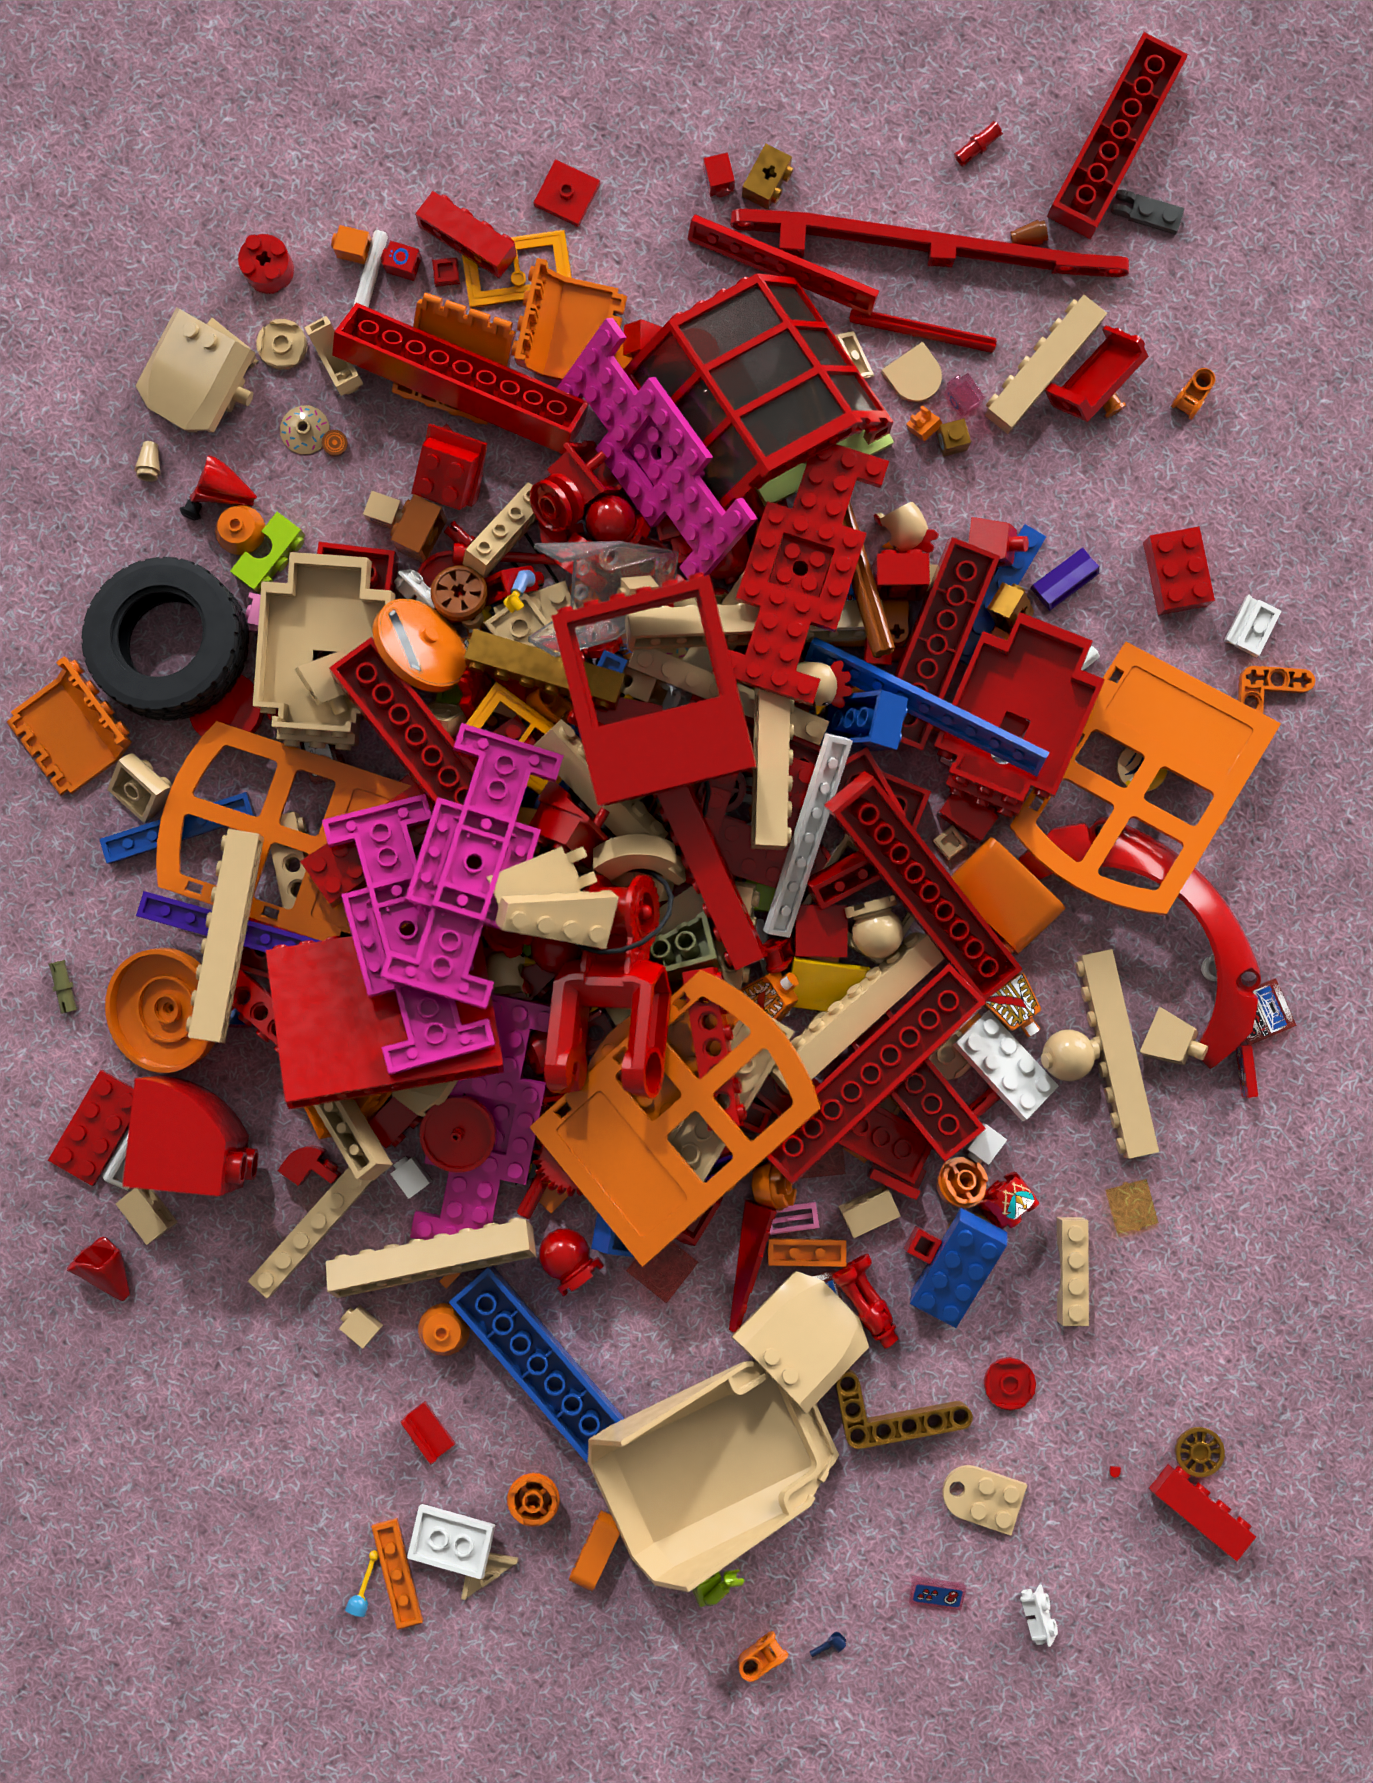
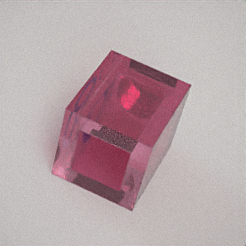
(964, 394)

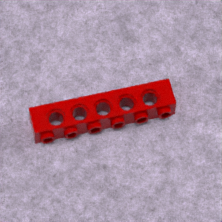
(252, 1012)
(702, 1040)

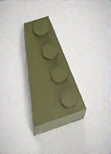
(686, 948)

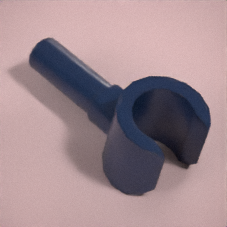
(836, 1641)

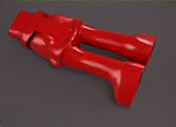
(873, 1311)

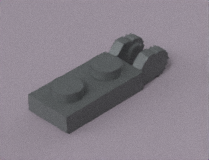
(1148, 211)

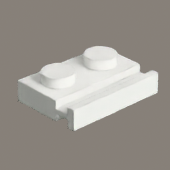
(1252, 626)

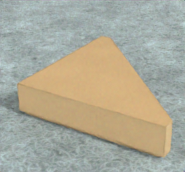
(495, 1566)

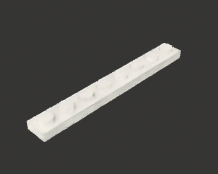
(807, 835)

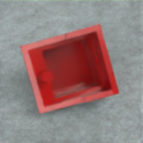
(450, 468)
(587, 471)
(566, 824)

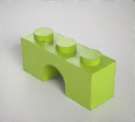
(285, 539)

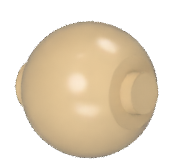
(1069, 1055)

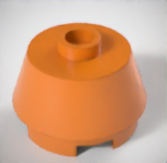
(240, 529)
(961, 1182)
(772, 1188)
(443, 1330)
(533, 1499)

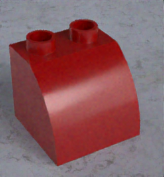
(185, 1140)

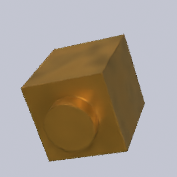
(953, 437)

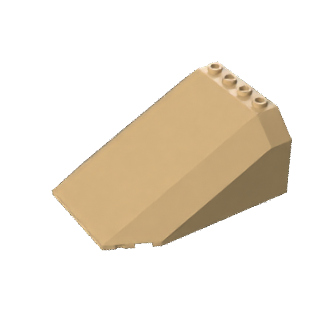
(709, 1473)

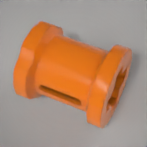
(1113, 406)

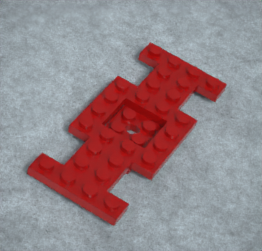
(792, 601)

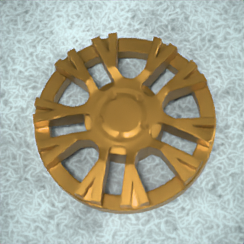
(1199, 1452)

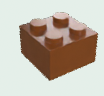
(418, 528)

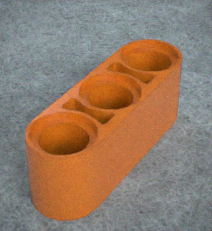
(595, 1552)

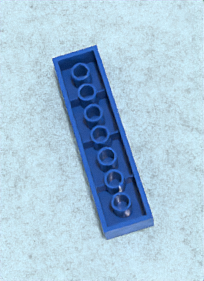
(535, 1359)

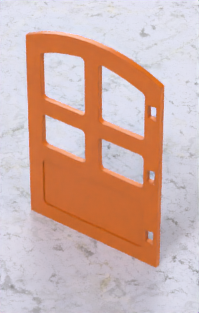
(1174, 727)
(353, 791)
(626, 1158)

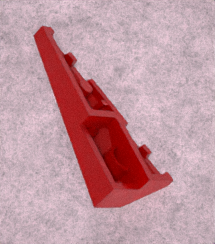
(752, 1243)

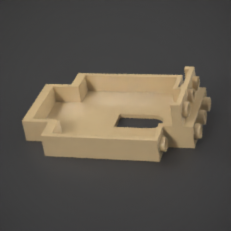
(319, 609)

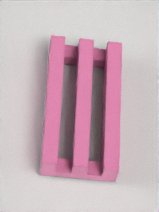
(814, 1215)

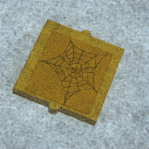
(1131, 1206)

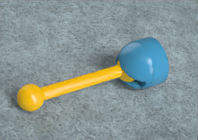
(358, 1603)

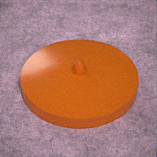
(150, 1009)

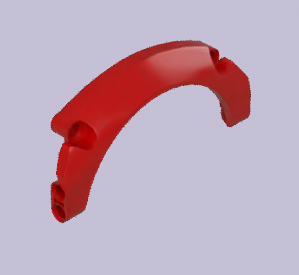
(1142, 854)

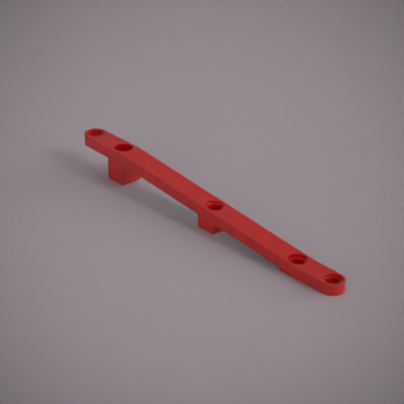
(941, 247)

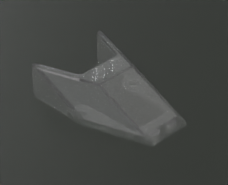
(597, 576)

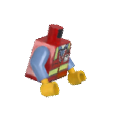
(510, 585)

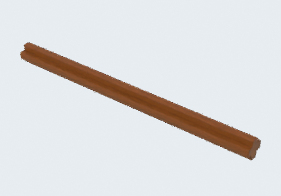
(869, 600)

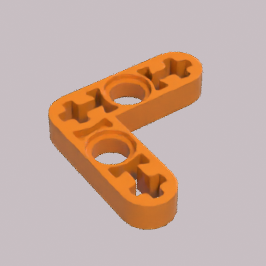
(1257, 689)

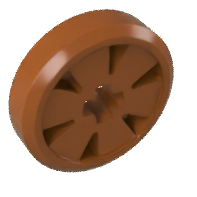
(465, 606)

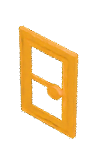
(513, 294)
(536, 720)

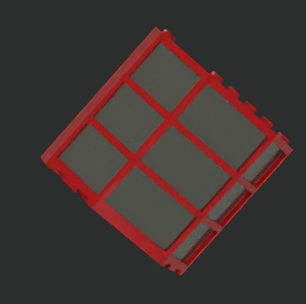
(759, 382)

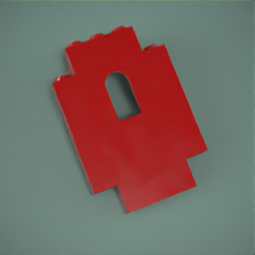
(1034, 678)

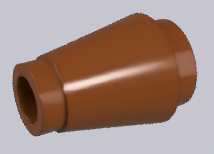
(1030, 234)

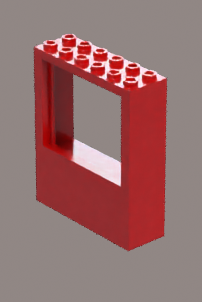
(666, 746)

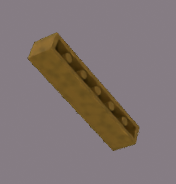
(538, 668)

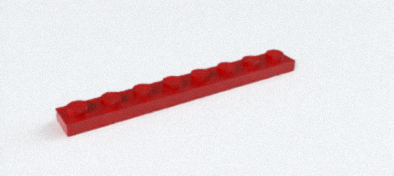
(780, 263)

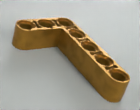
(894, 1420)

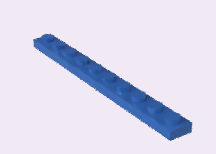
(934, 710)

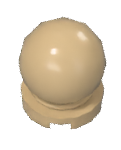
(876, 927)

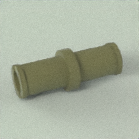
(62, 986)

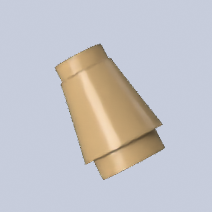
(148, 462)

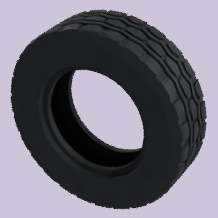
(123, 603)

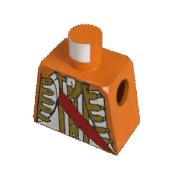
(774, 994)
(1015, 1005)

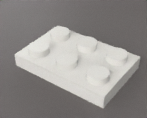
(451, 1541)

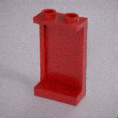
(1099, 375)

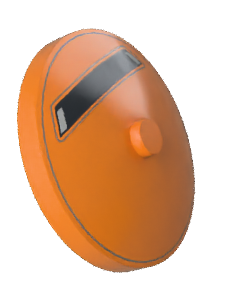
(419, 645)

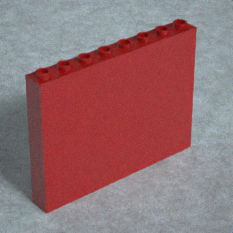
(335, 1033)

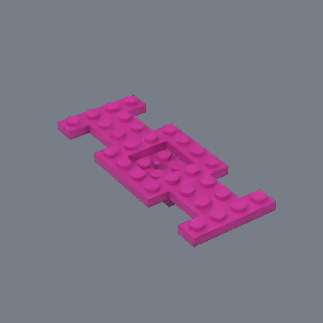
(640, 424)
(388, 867)
(463, 895)
(514, 1105)

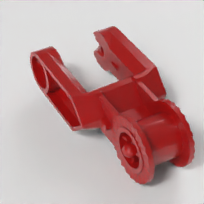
(613, 982)

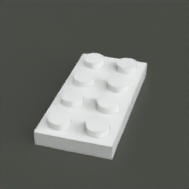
(1005, 1065)

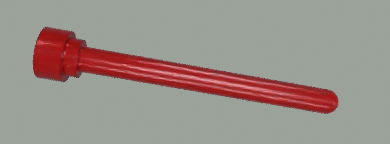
(519, 557)

